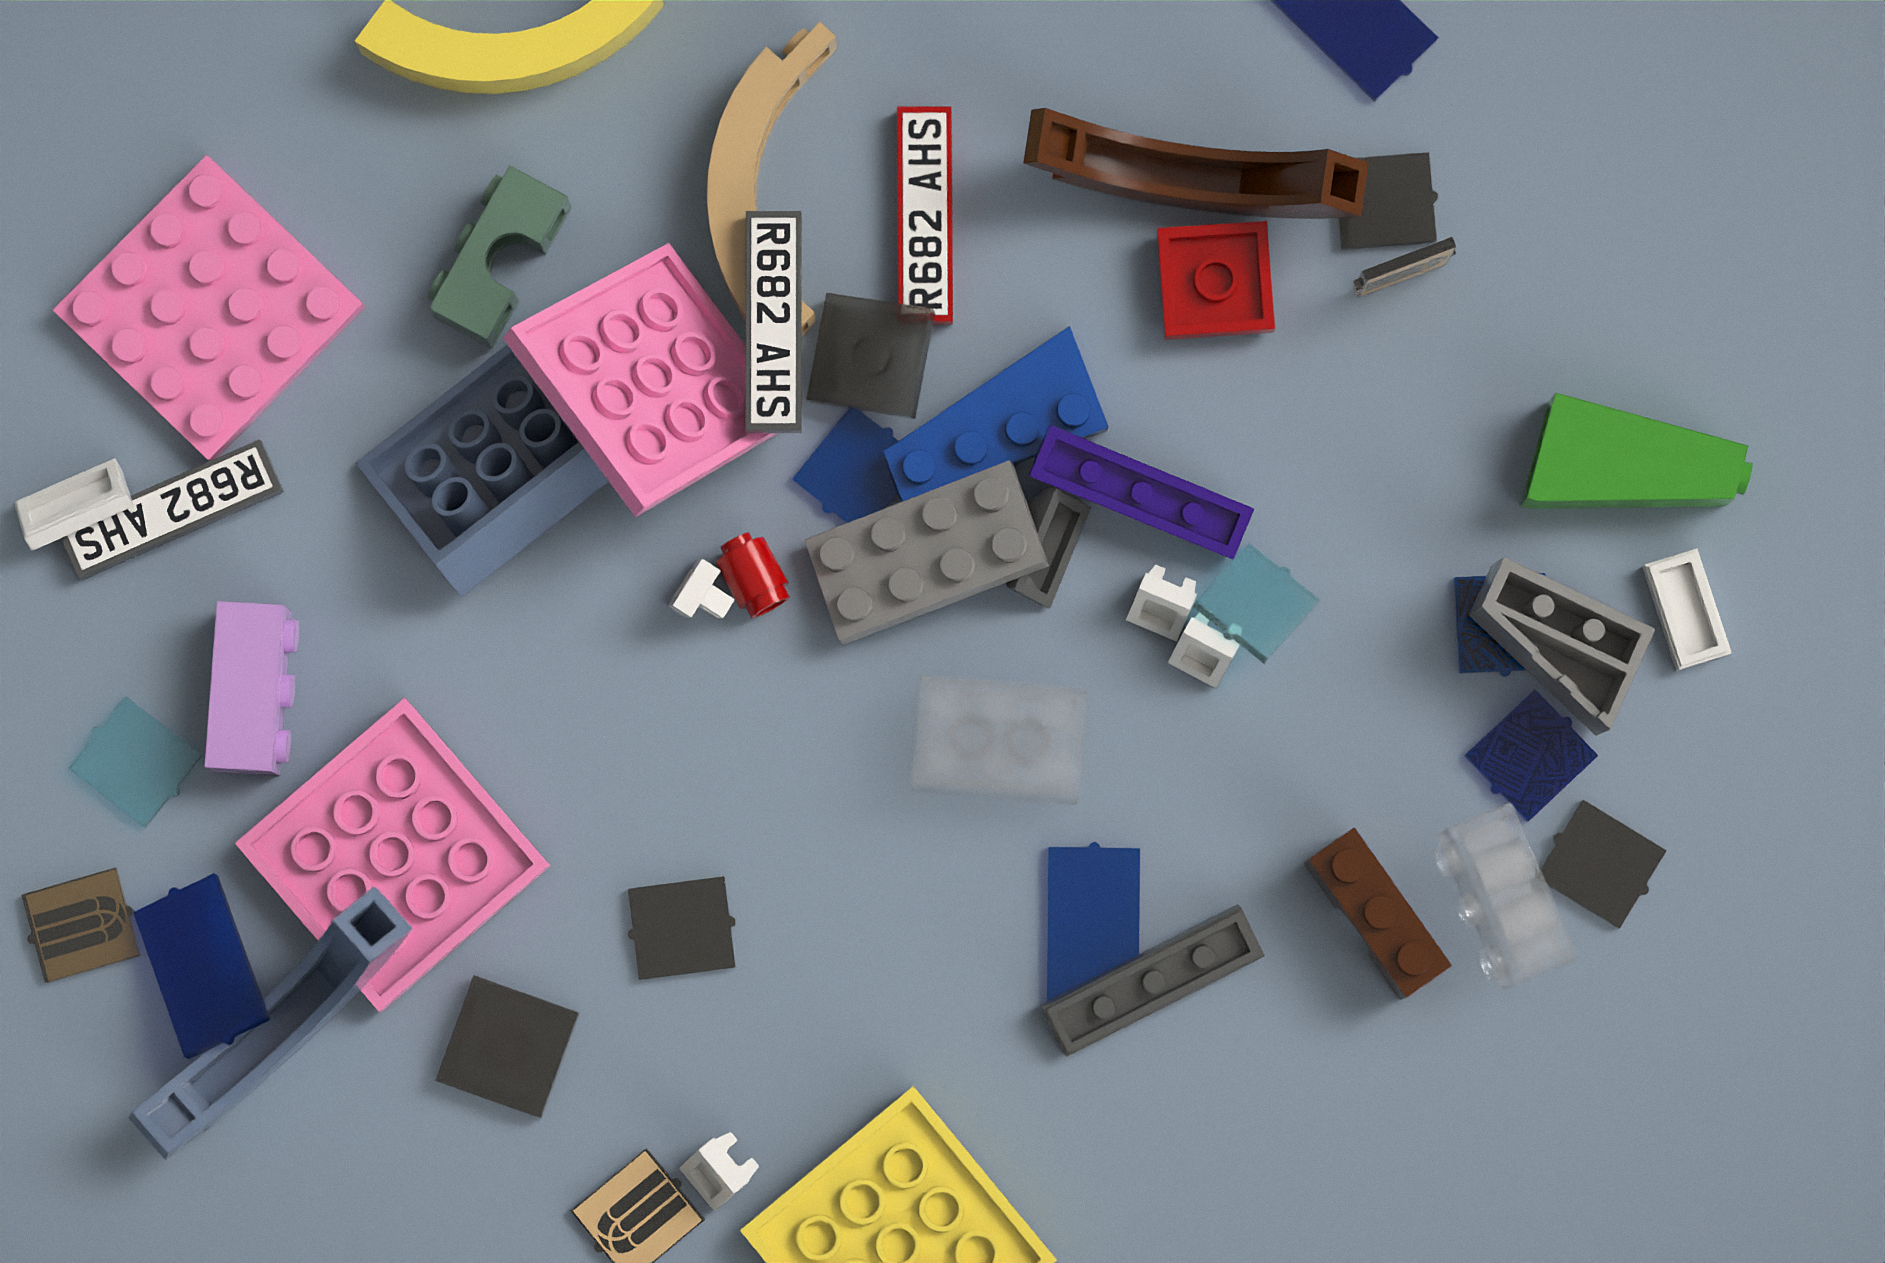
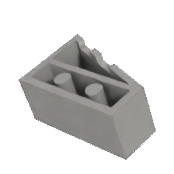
(1563, 640)

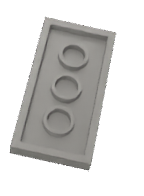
(926, 552)

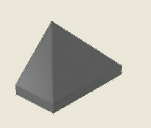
(1059, 525)

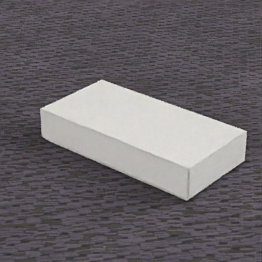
(73, 504)
(1686, 609)

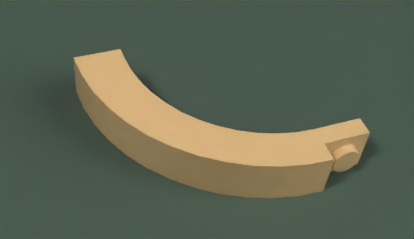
(741, 143)

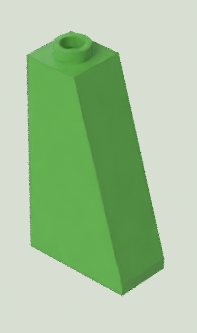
(1625, 460)

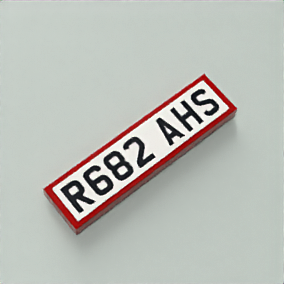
(925, 209)

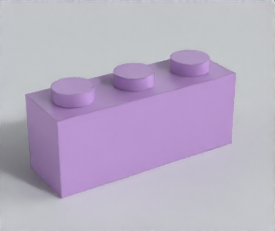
(250, 688)

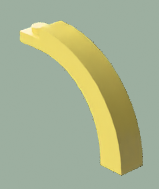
(503, 60)

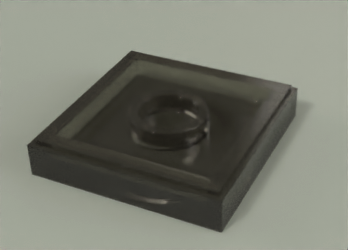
(870, 355)
(507, 1046)

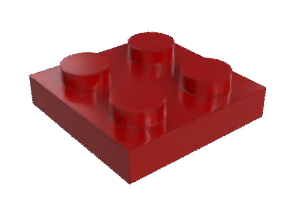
(1215, 280)

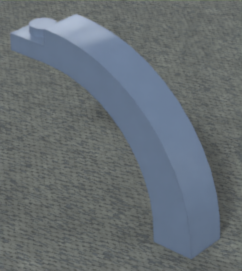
(298, 1008)

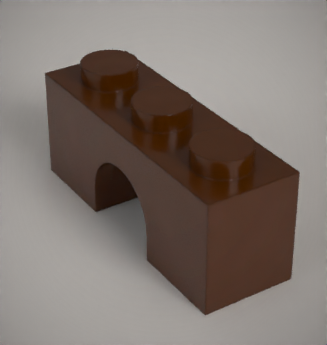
(1379, 913)

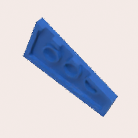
(1000, 420)

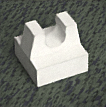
(699, 592)
(1161, 604)
(1203, 651)
(715, 1173)

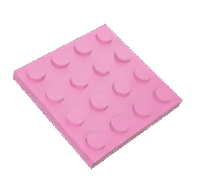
(209, 308)
(643, 377)
(401, 819)

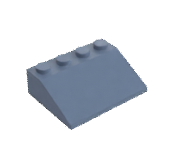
(482, 471)

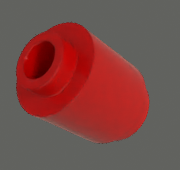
(753, 574)

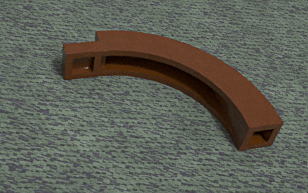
(1196, 177)

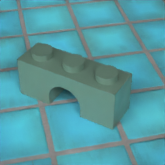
(515, 213)

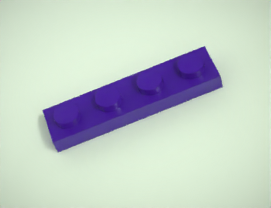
(1141, 492)

